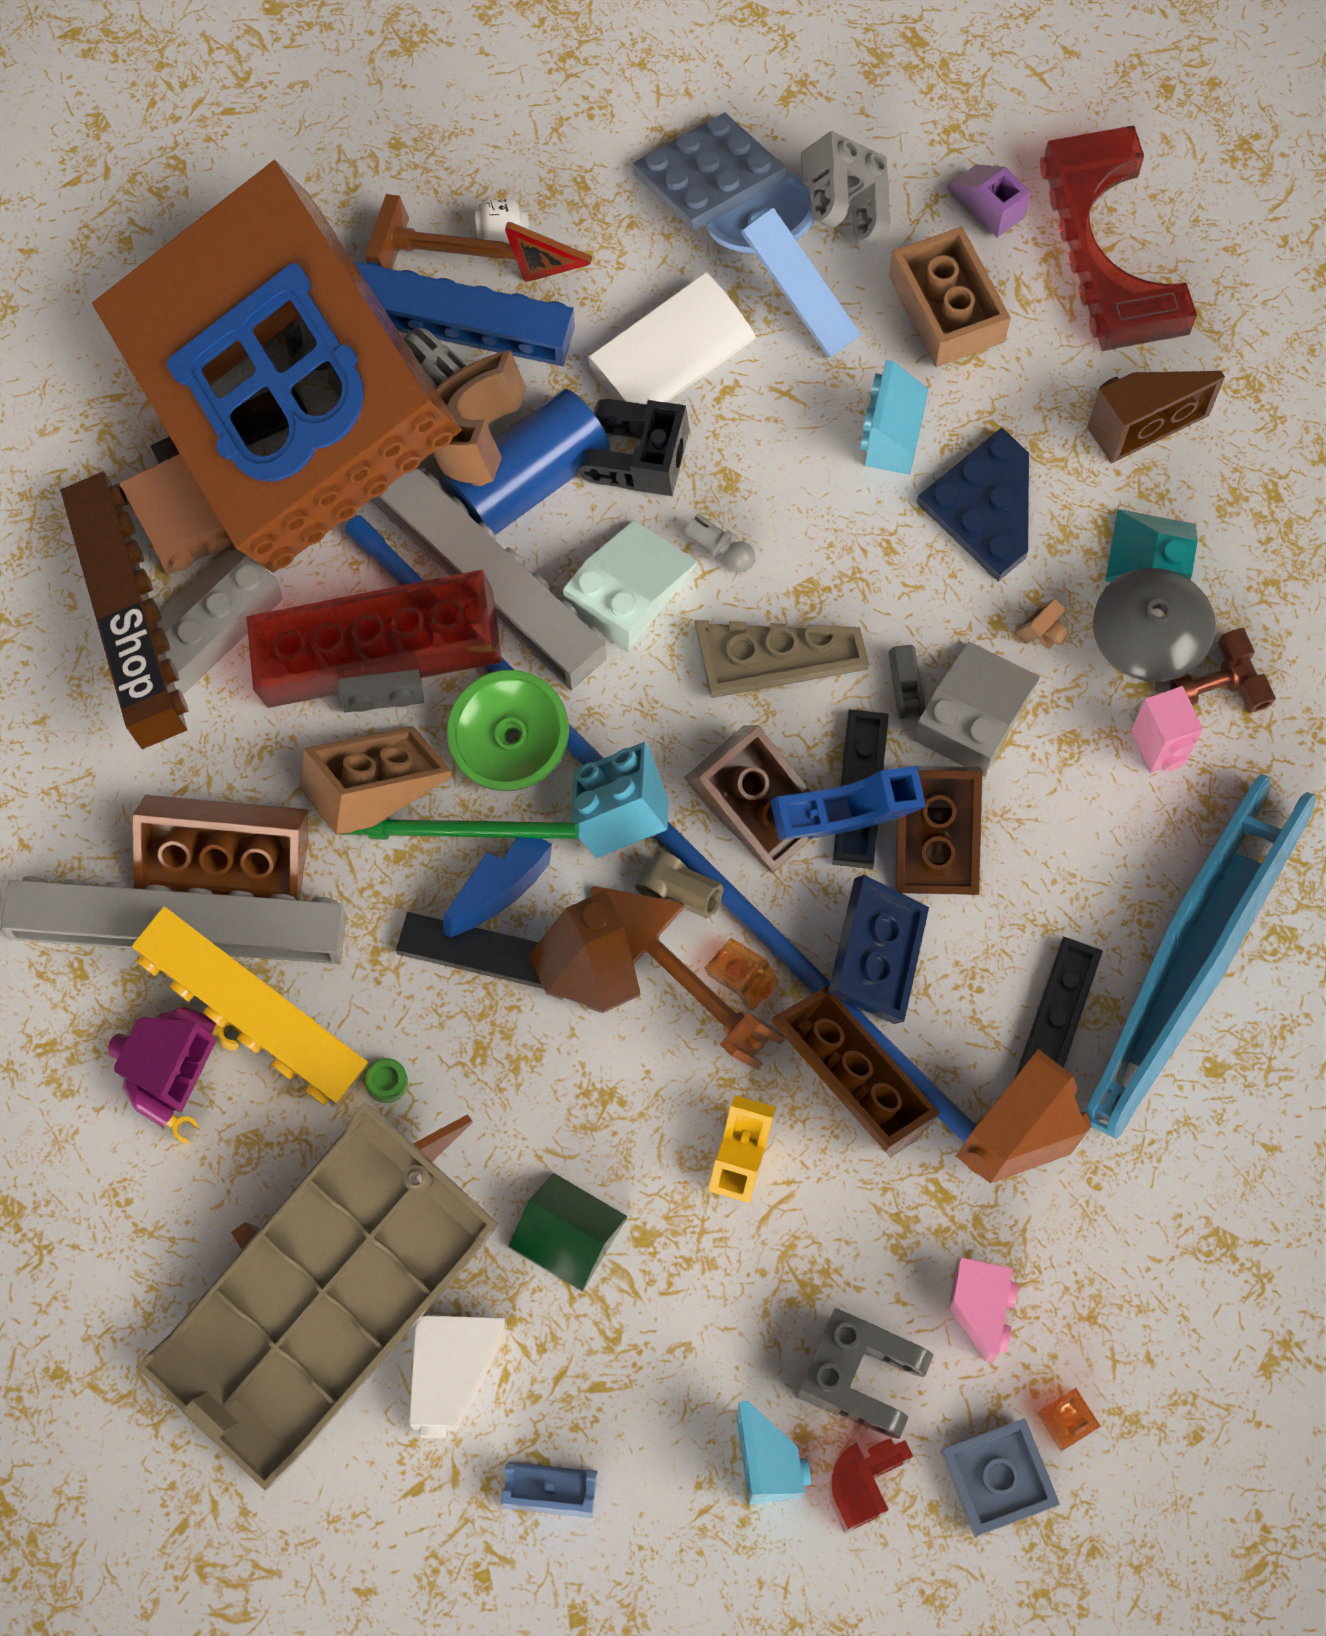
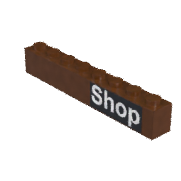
(124, 611)

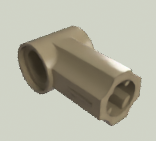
(671, 880)

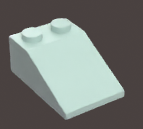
(628, 583)

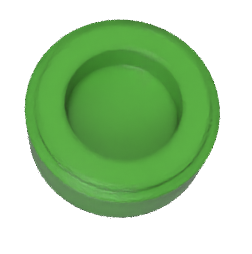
(386, 1080)

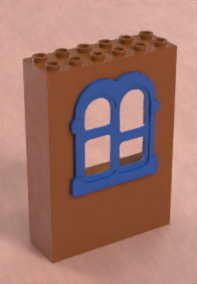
(221, 297)

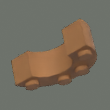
(475, 399)

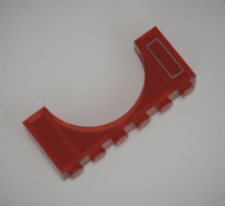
(1120, 305)

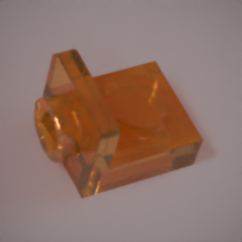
(742, 973)

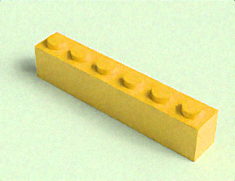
(250, 1006)

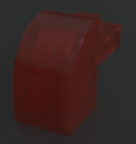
(853, 1482)

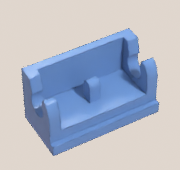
(549, 1490)

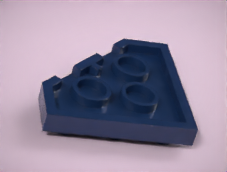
(986, 503)

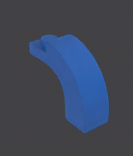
(849, 807)

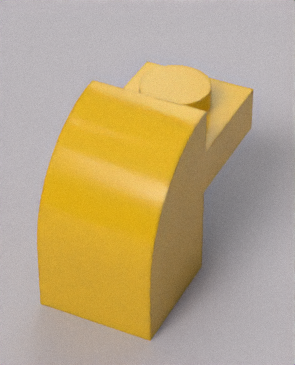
(742, 1148)

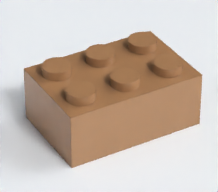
(949, 296)

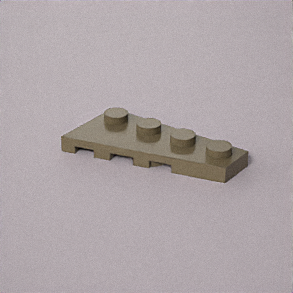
(763, 657)

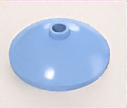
(788, 198)

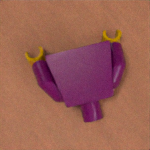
(165, 1061)

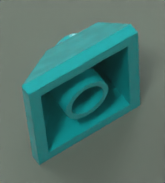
(1151, 542)

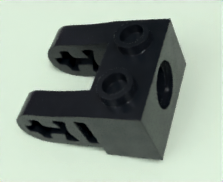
(655, 462)

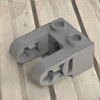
(846, 176)

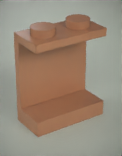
(175, 514)

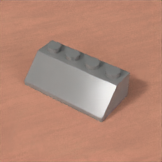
(212, 612)

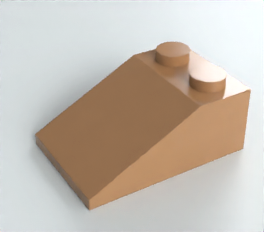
(369, 777)

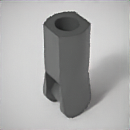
(905, 679)

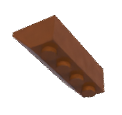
(219, 846)

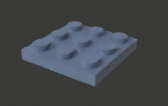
(709, 171)

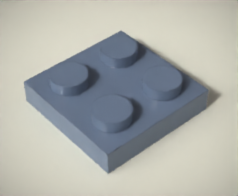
(1000, 1477)

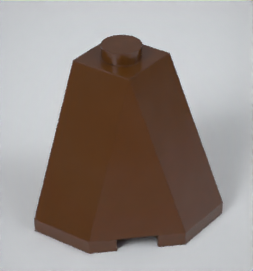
(587, 956)

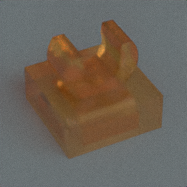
(1068, 1419)

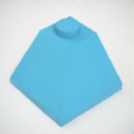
(769, 1459)

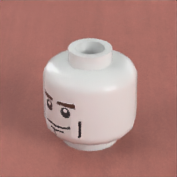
(493, 216)

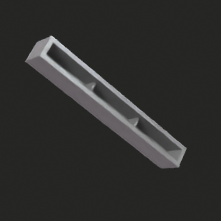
(521, 600)
(118, 915)

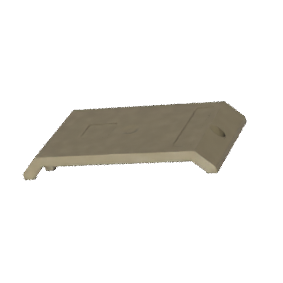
(319, 1297)

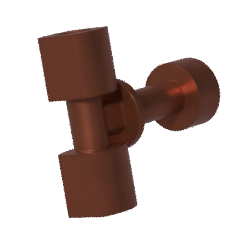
(1235, 673)

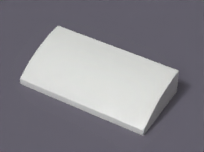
(672, 345)

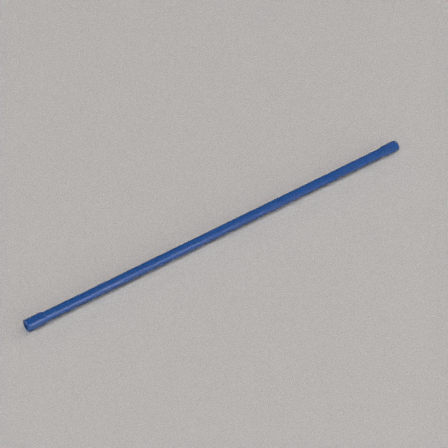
(375, 545)

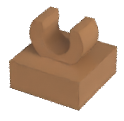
(1043, 625)

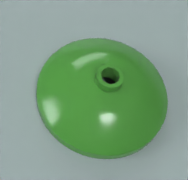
(492, 710)

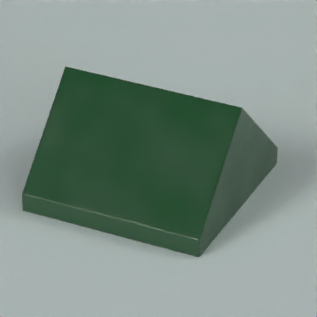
(566, 1231)

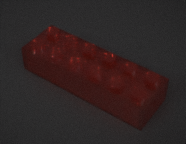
(418, 625)

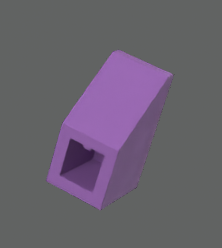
(992, 196)

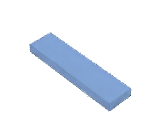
(800, 282)

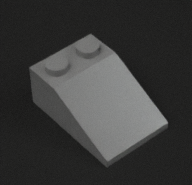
(975, 708)

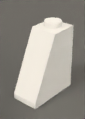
(449, 1369)

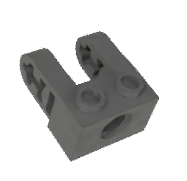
(838, 1360)

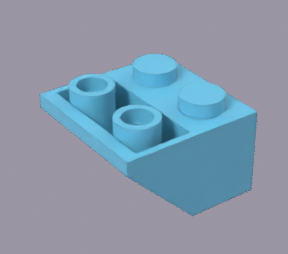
(893, 419)
(619, 800)

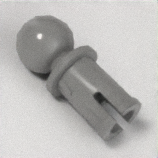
(738, 555)

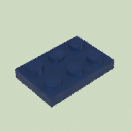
(878, 950)

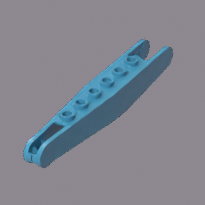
(1195, 953)

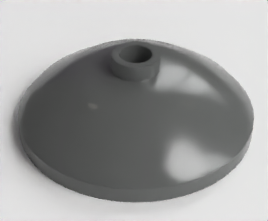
(1152, 645)

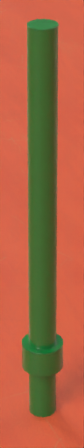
(458, 828)

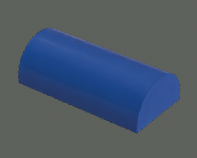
(536, 460)

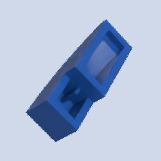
(497, 884)

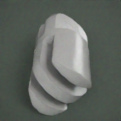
(433, 355)

